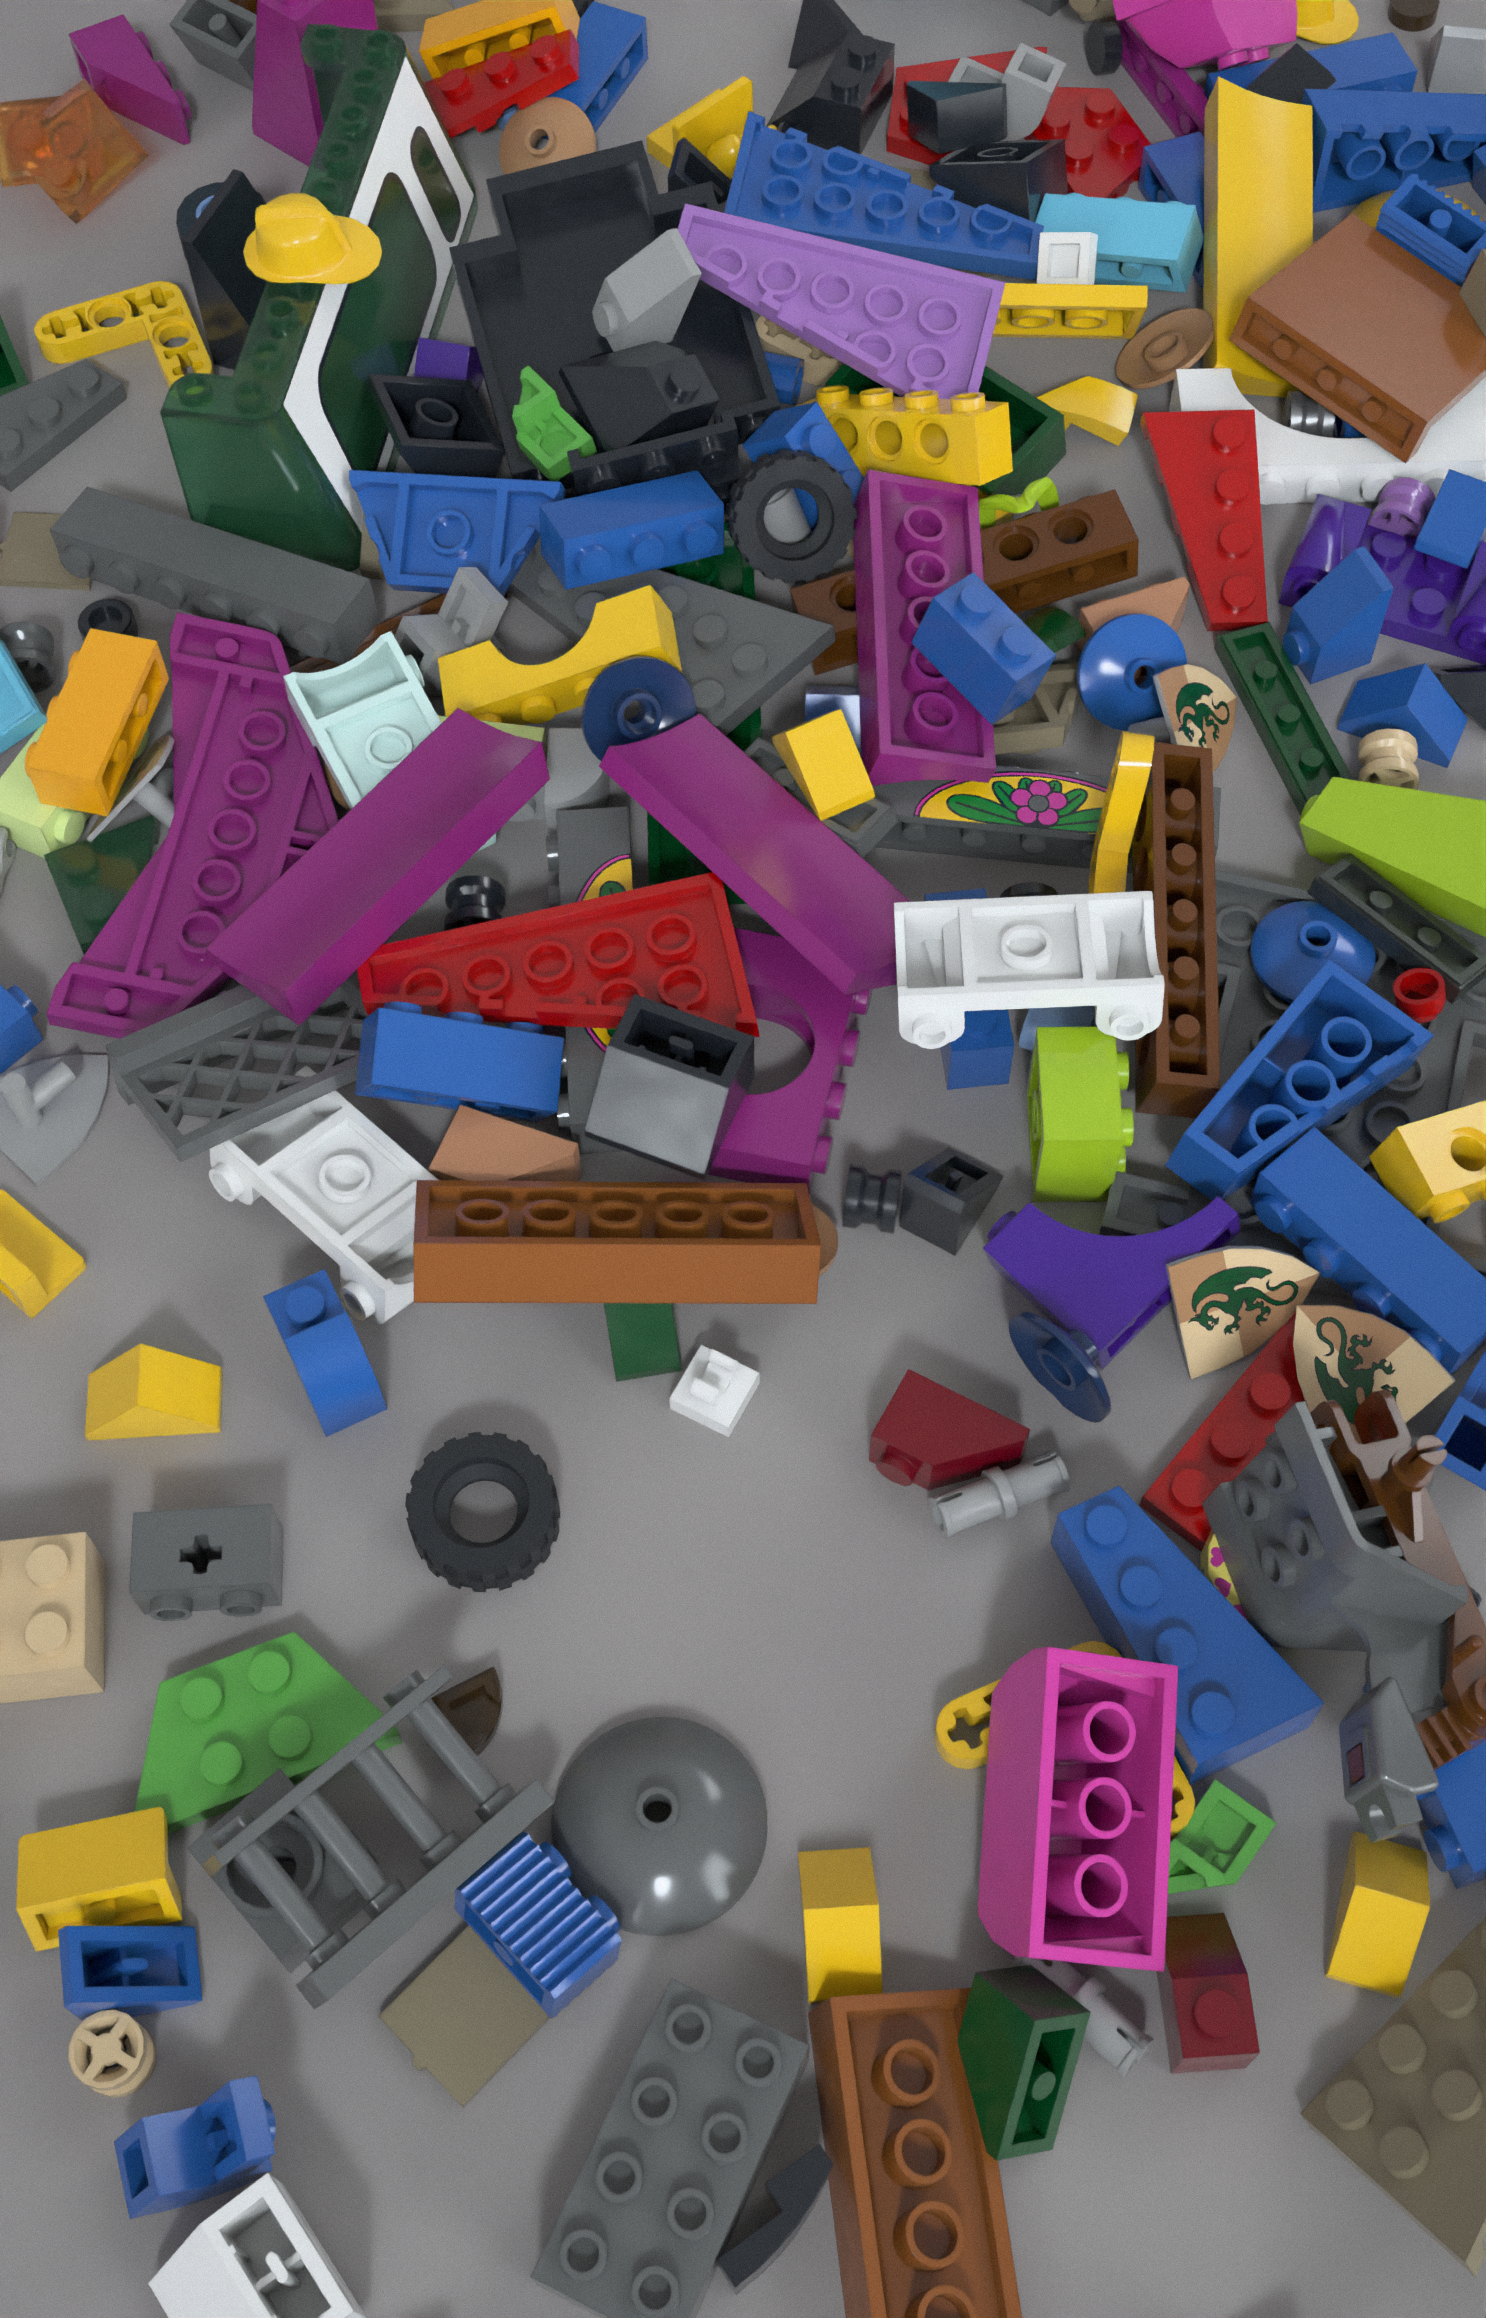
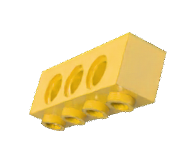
(920, 434)
(1436, 1163)

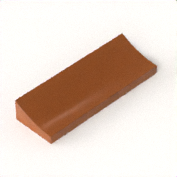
(614, 1242)
(910, 2169)

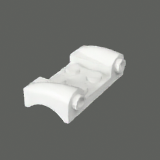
(1026, 957)
(341, 1188)

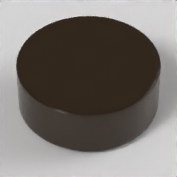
(1413, 14)

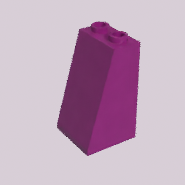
(284, 87)

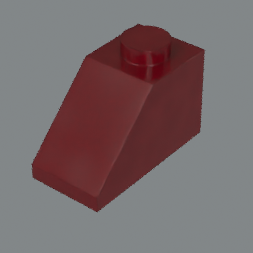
(941, 1436)
(1206, 1997)

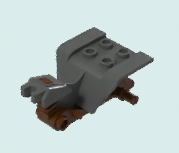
(1354, 1558)

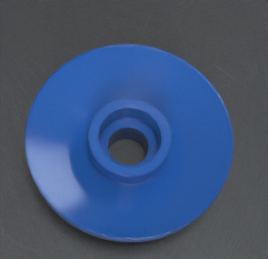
(1109, 667)
(1287, 959)

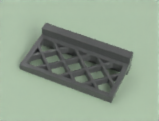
(218, 1030)

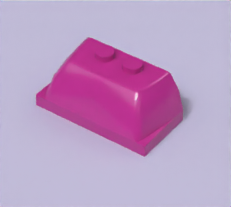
(1211, 30)
(1079, 1809)

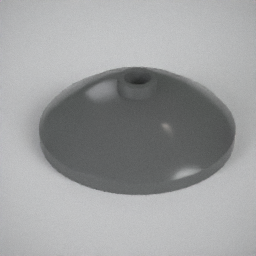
(673, 1871)

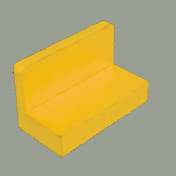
(704, 122)
(32, 1259)
(96, 1876)

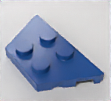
(445, 522)

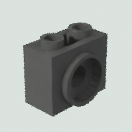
(315, 1873)

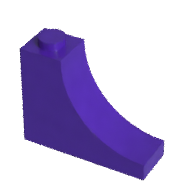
(1100, 1281)

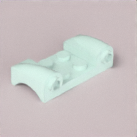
(365, 715)

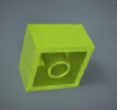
(1077, 1114)

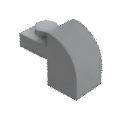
(1030, 86)
(465, 619)
(574, 780)

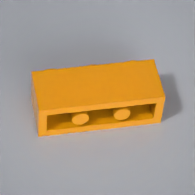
(491, 27)
(97, 722)

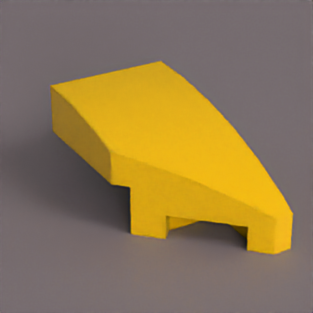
(1095, 407)

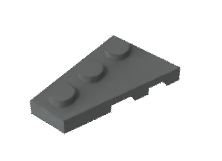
(50, 416)

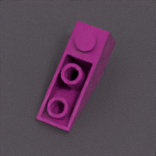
(128, 79)

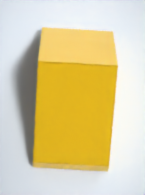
(825, 764)
(153, 1395)
(1379, 1915)
(840, 1923)

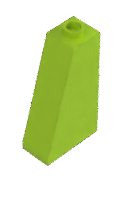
(1412, 838)

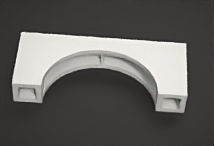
(1302, 465)

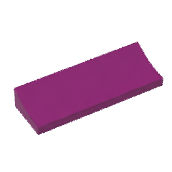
(909, 547)
(766, 849)
(379, 864)

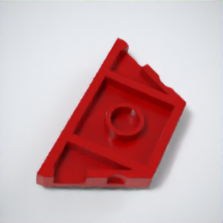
(1100, 140)

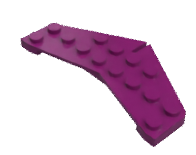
(242, 816)

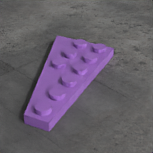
(870, 309)

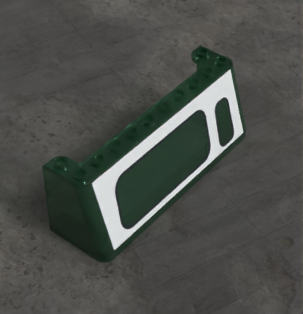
(279, 436)

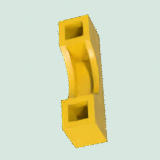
(512, 693)

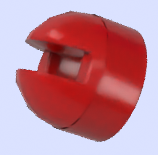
(1420, 994)

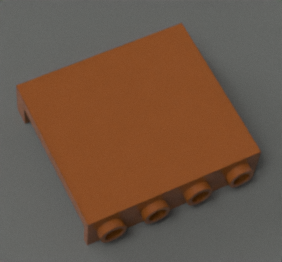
(1367, 335)

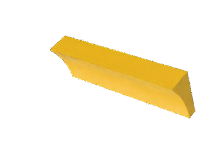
(1253, 214)
(1070, 311)

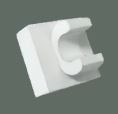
(1067, 258)
(714, 1390)

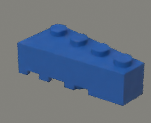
(1381, 137)
(1305, 1073)
(1162, 1609)

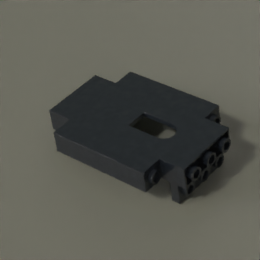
(535, 297)

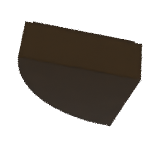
(474, 1708)

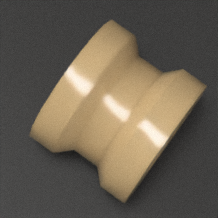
(1389, 758)
(100, 2044)

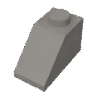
(647, 294)

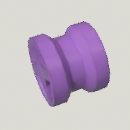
(1403, 507)

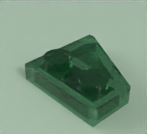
(100, 873)

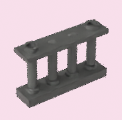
(390, 1905)

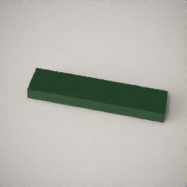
(1281, 711)

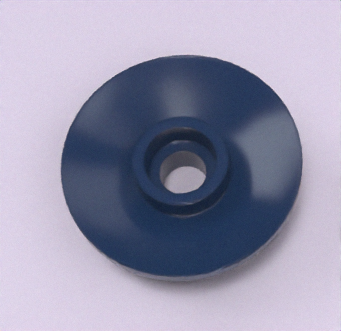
(662, 697)
(1062, 1364)

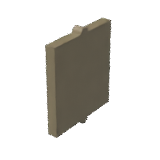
(31, 555)
(464, 2017)

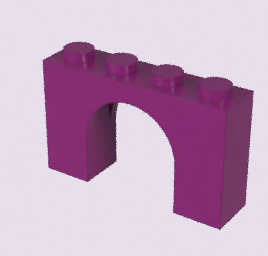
(783, 1131)

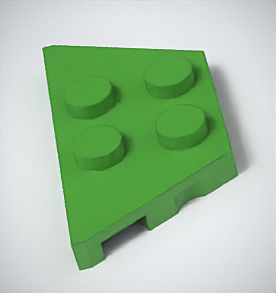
(241, 1721)

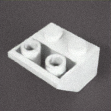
(254, 2263)

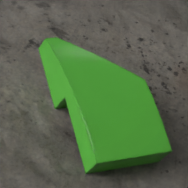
(546, 429)
(1216, 1841)

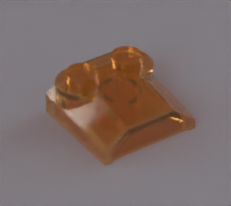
(75, 150)

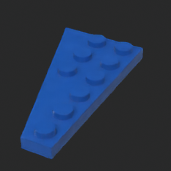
(872, 206)

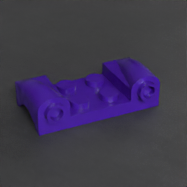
(1431, 598)

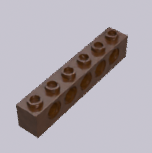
(1023, 563)
(1176, 861)

